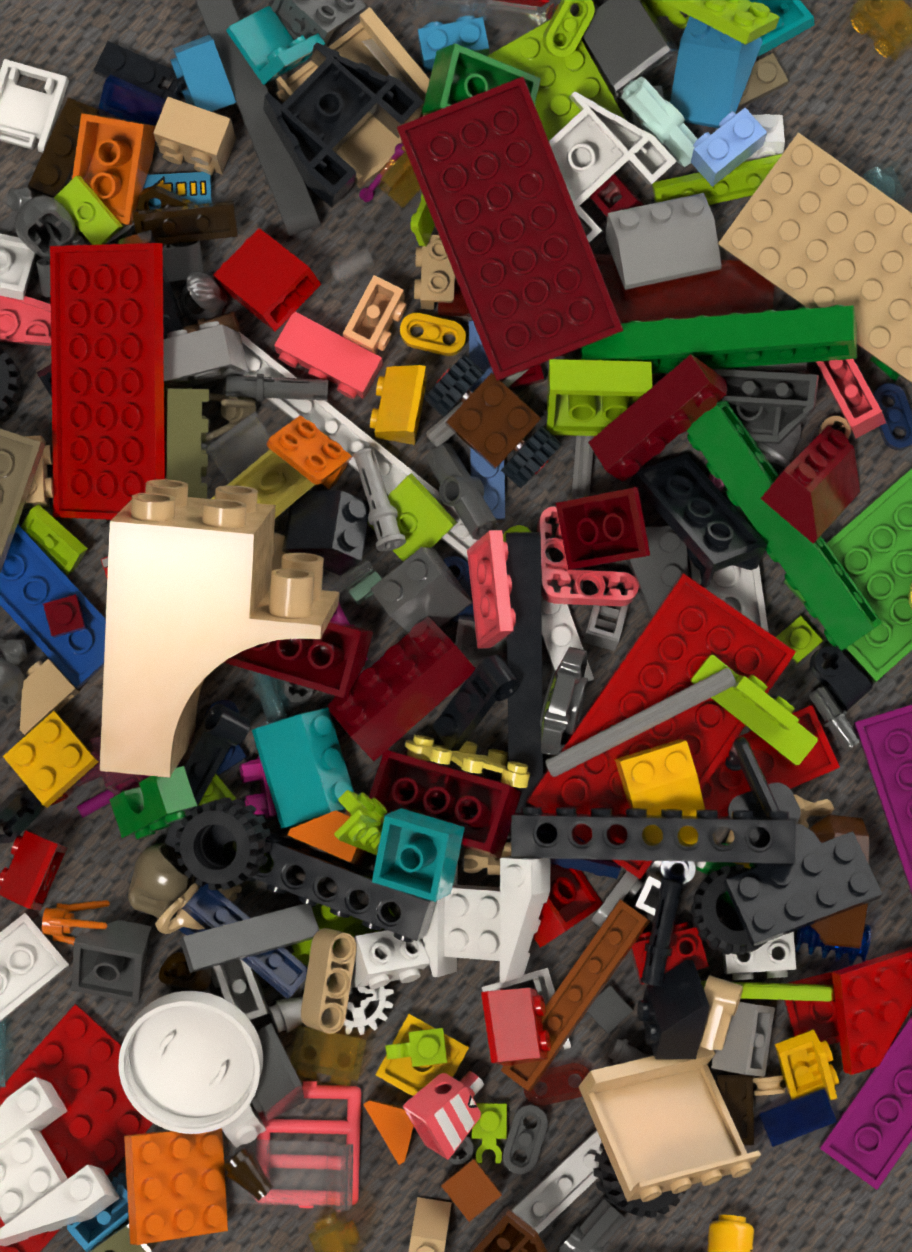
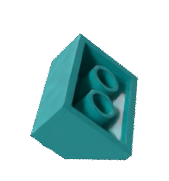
(303, 766)

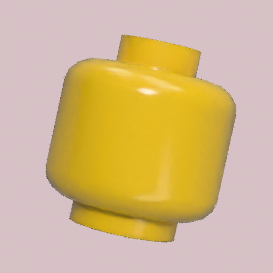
(730, 1235)

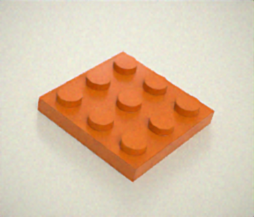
(175, 1185)

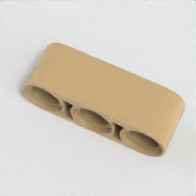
(327, 963)

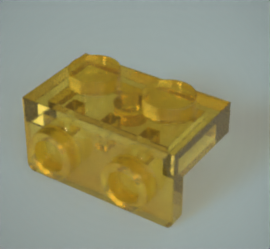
(399, 180)

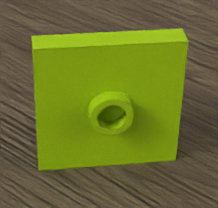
(419, 517)

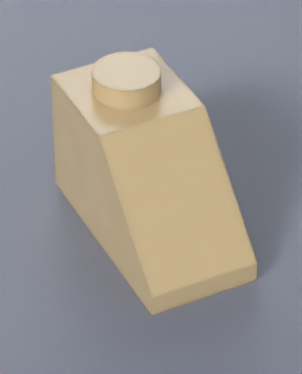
(42, 693)
(430, 1225)

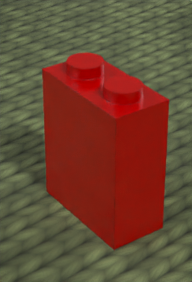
(267, 279)

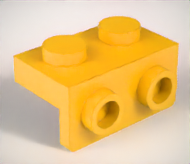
(806, 1065)

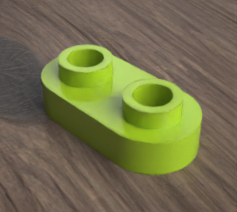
(569, 26)

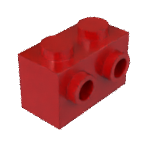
(685, 946)

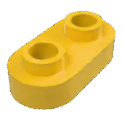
(433, 333)

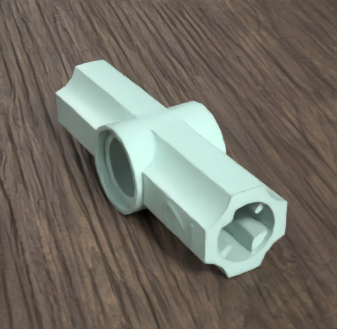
(660, 119)

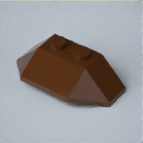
(847, 927)
(509, 1234)

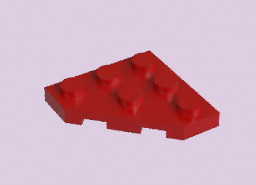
(871, 1007)

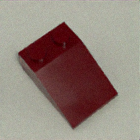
(603, 528)

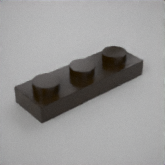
(59, 154)
(188, 222)

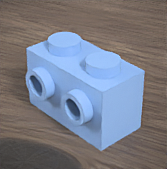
(728, 146)

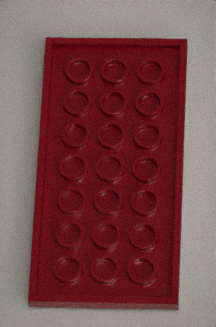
(509, 228)

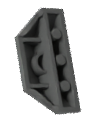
(770, 402)

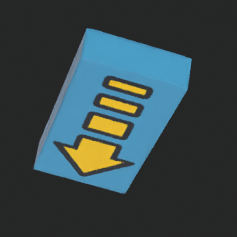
(192, 186)

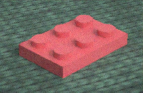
(490, 589)

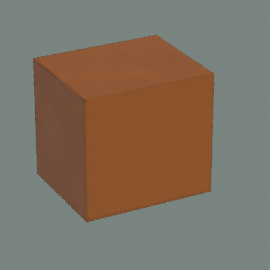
(471, 1189)

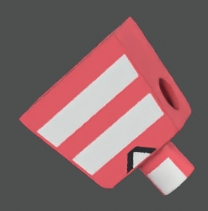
(445, 1111)

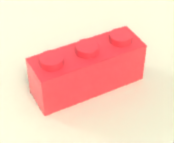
(328, 356)
(852, 395)

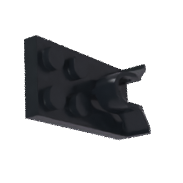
(700, 516)

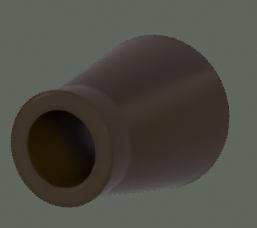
(247, 1173)

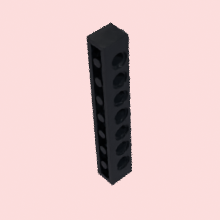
(528, 842)
(317, 865)

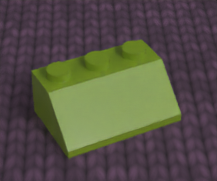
(592, 393)

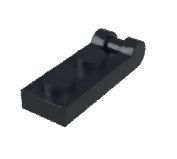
(138, 71)

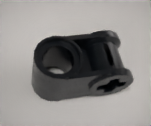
(843, 681)

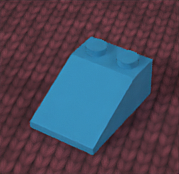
(710, 73)

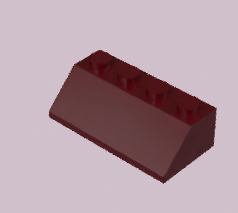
(658, 417)
(816, 484)
(318, 664)

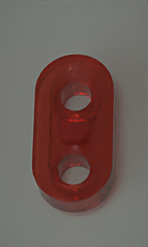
(557, 1084)

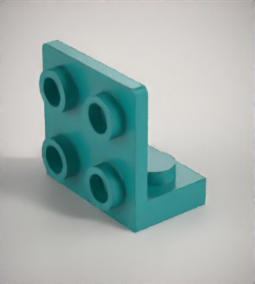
(269, 45)

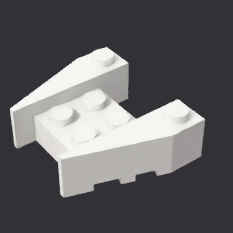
(596, 147)
(490, 920)
(32, 1183)

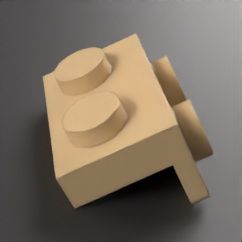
(437, 275)

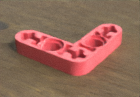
(559, 572)

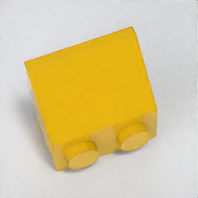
(400, 403)

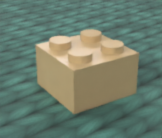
(194, 136)

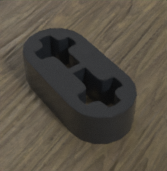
(18, 821)

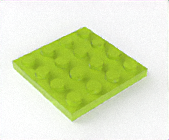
(558, 78)

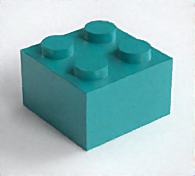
(418, 854)

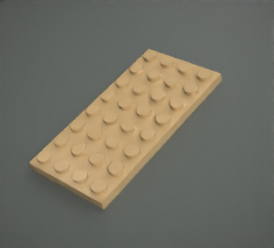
(832, 243)

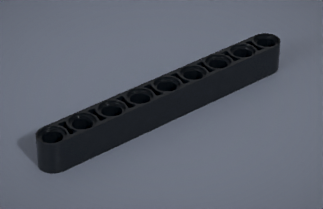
(525, 658)

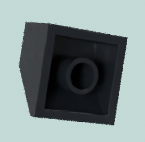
(328, 526)
(675, 1013)

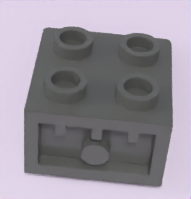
(316, 16)

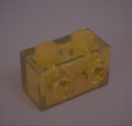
(886, 24)
(328, 1054)
(334, 1234)

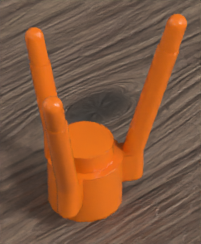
(59, 921)

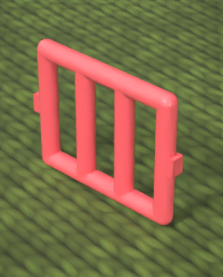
(350, 1127)

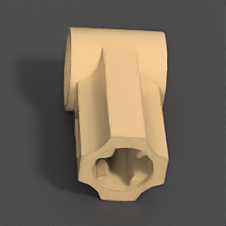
(723, 1003)

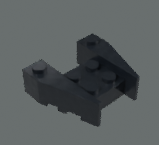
(329, 111)

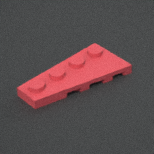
(25, 321)

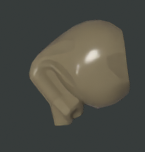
(158, 880)

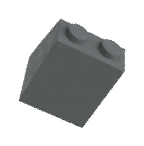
(628, 40)

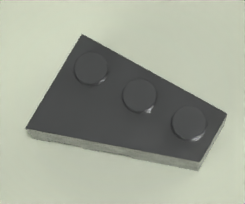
(661, 569)

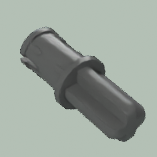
(834, 718)

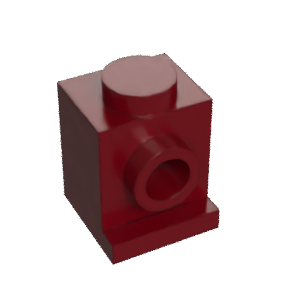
(608, 190)

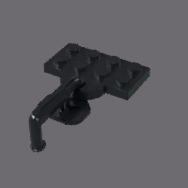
(784, 896)

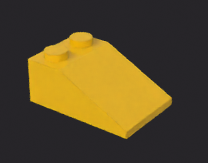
(662, 780)

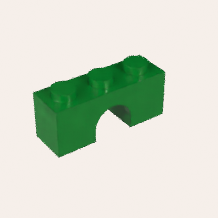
(153, 804)

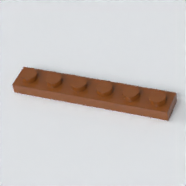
(583, 986)

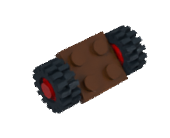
(492, 421)

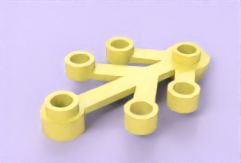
(514, 774)

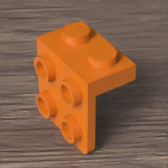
(310, 452)

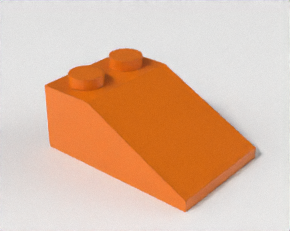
(114, 161)

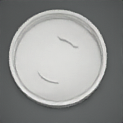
(191, 1062)

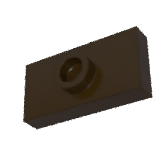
(738, 1097)

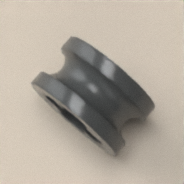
(296, 698)
(468, 1149)

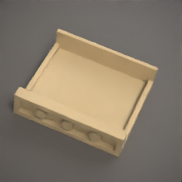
(372, 143)
(664, 1125)

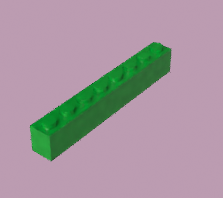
(735, 339)
(808, 566)

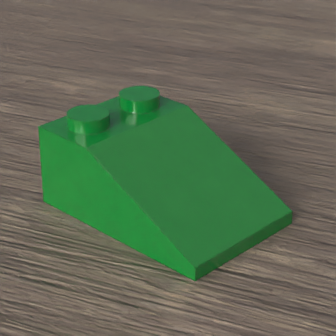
(466, 73)

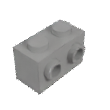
(747, 1041)

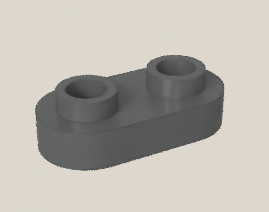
(526, 1139)

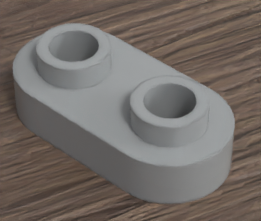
(627, 886)

